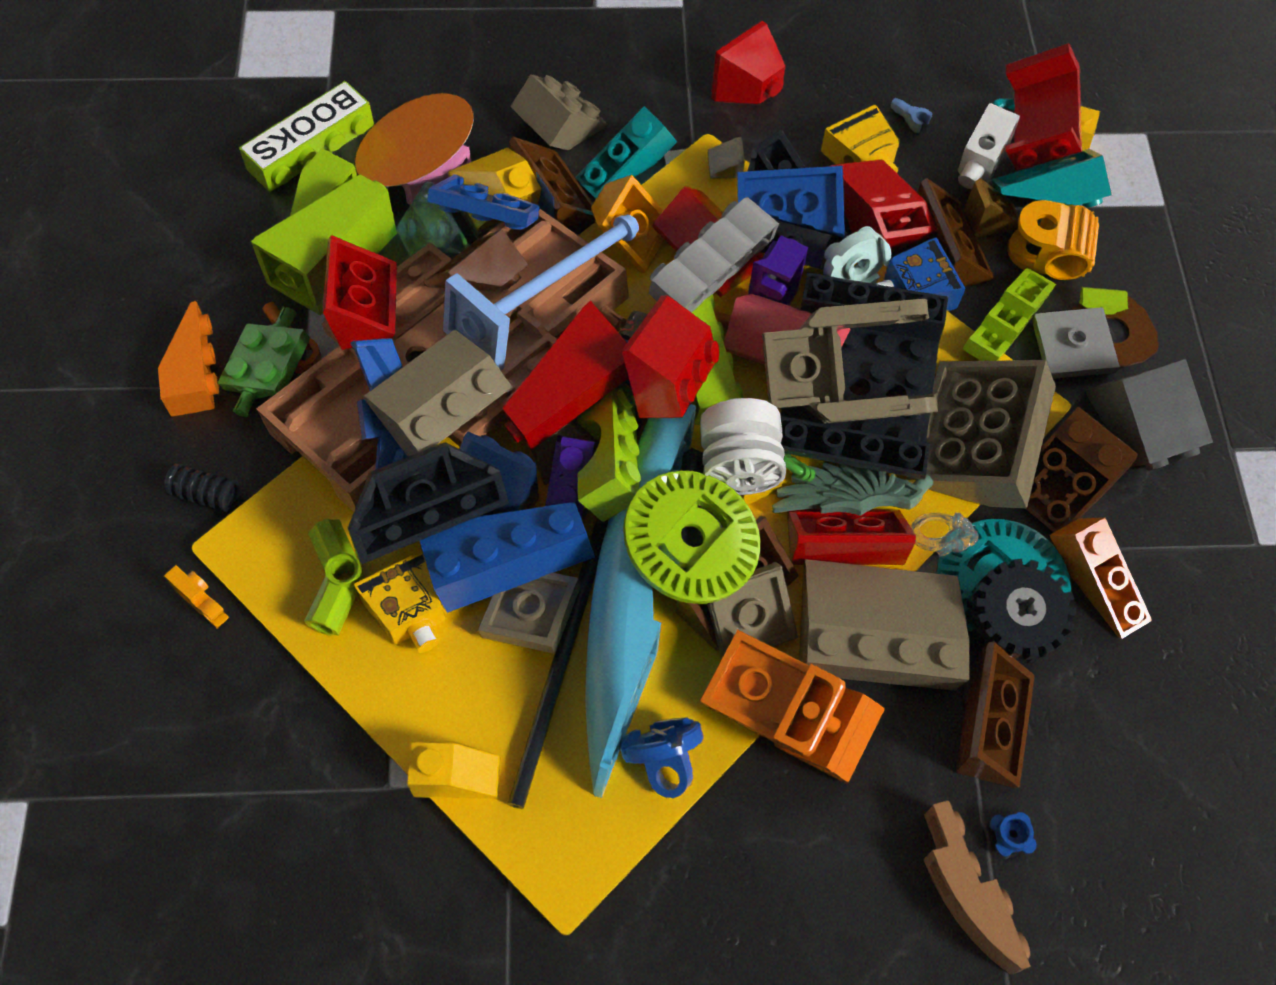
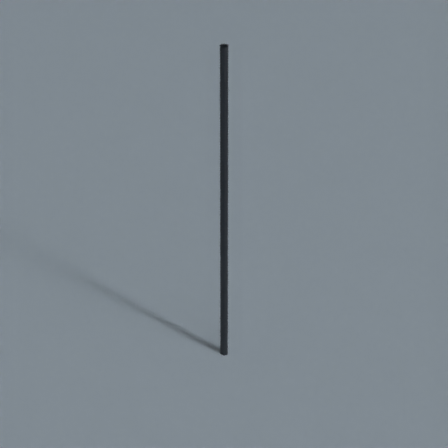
(557, 670)

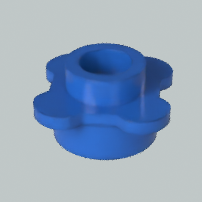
(1021, 825)

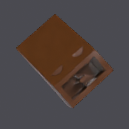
(1076, 470)

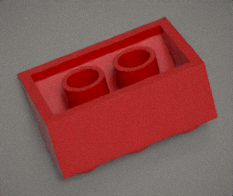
(669, 359)

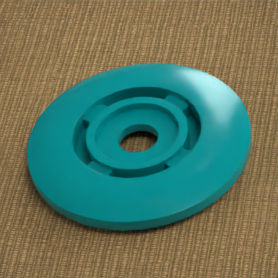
(1006, 542)

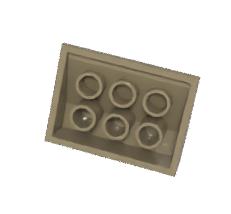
(988, 429)
(884, 625)

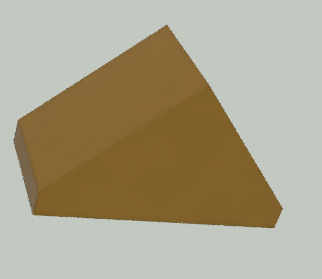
(990, 211)

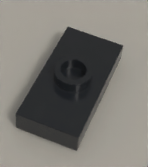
(815, 241)

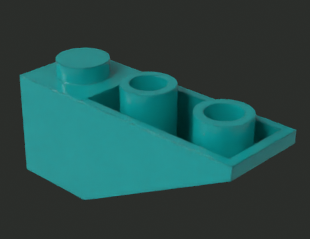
(630, 152)

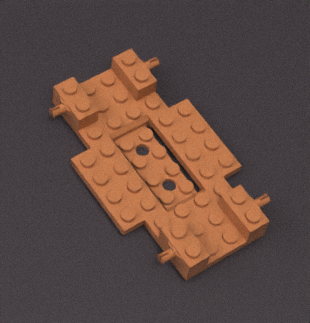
(320, 406)

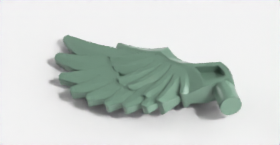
(850, 491)

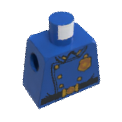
(926, 271)

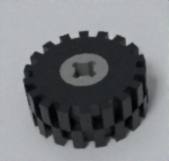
(1003, 621)

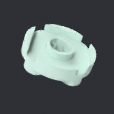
(862, 247)

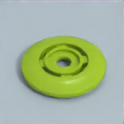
(716, 566)

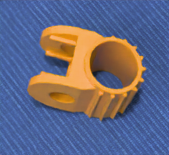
(1065, 237)

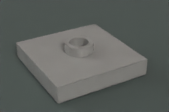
(1075, 342)

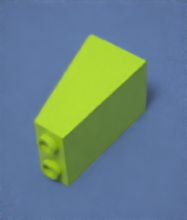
(296, 248)

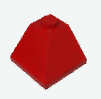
(748, 68)

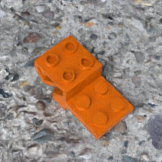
(793, 705)

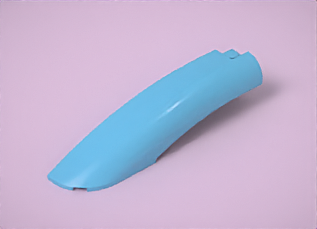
(621, 622)

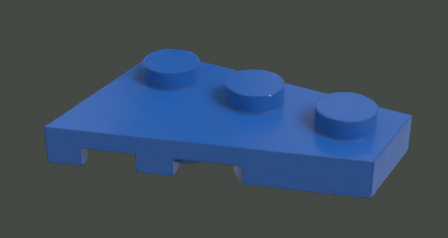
(455, 196)
(798, 196)

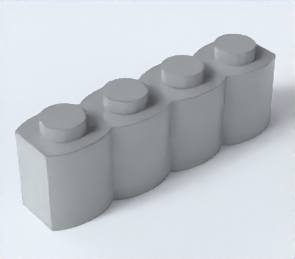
(715, 256)

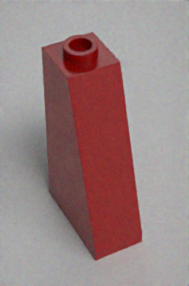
(568, 379)

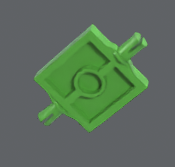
(263, 360)

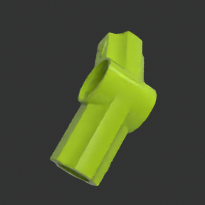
(334, 596)

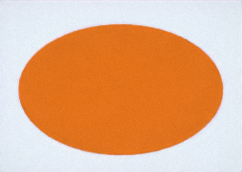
(414, 139)

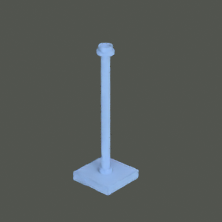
(486, 322)

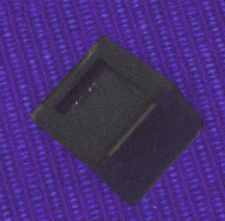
(726, 159)

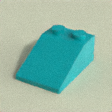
(1067, 180)

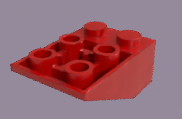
(886, 203)

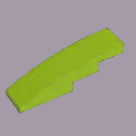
(1009, 316)

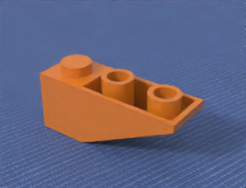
(186, 370)
(1102, 573)

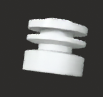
(743, 444)

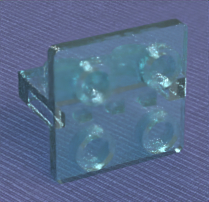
(429, 224)

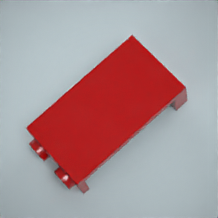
(1047, 107)

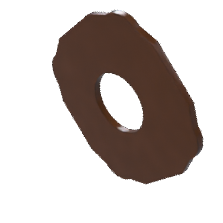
(1141, 334)

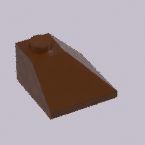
(484, 264)

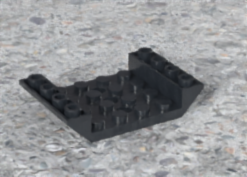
(881, 361)

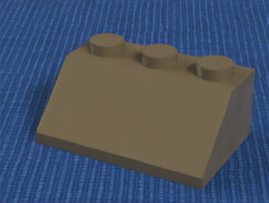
(437, 393)

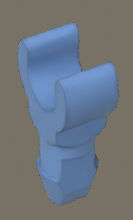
(911, 114)

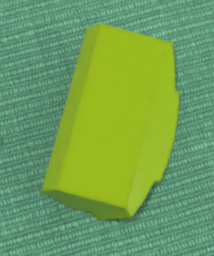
(1109, 299)

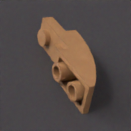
(978, 907)

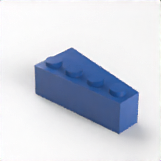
(503, 552)

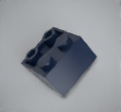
(516, 469)

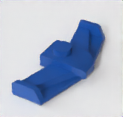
(378, 362)

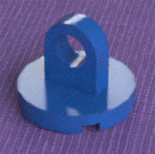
(664, 747)

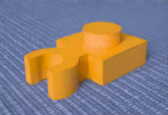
(191, 589)

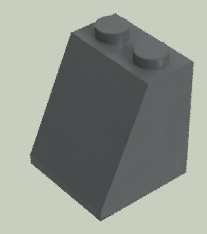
(1154, 413)

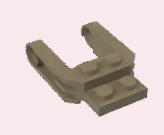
(807, 363)

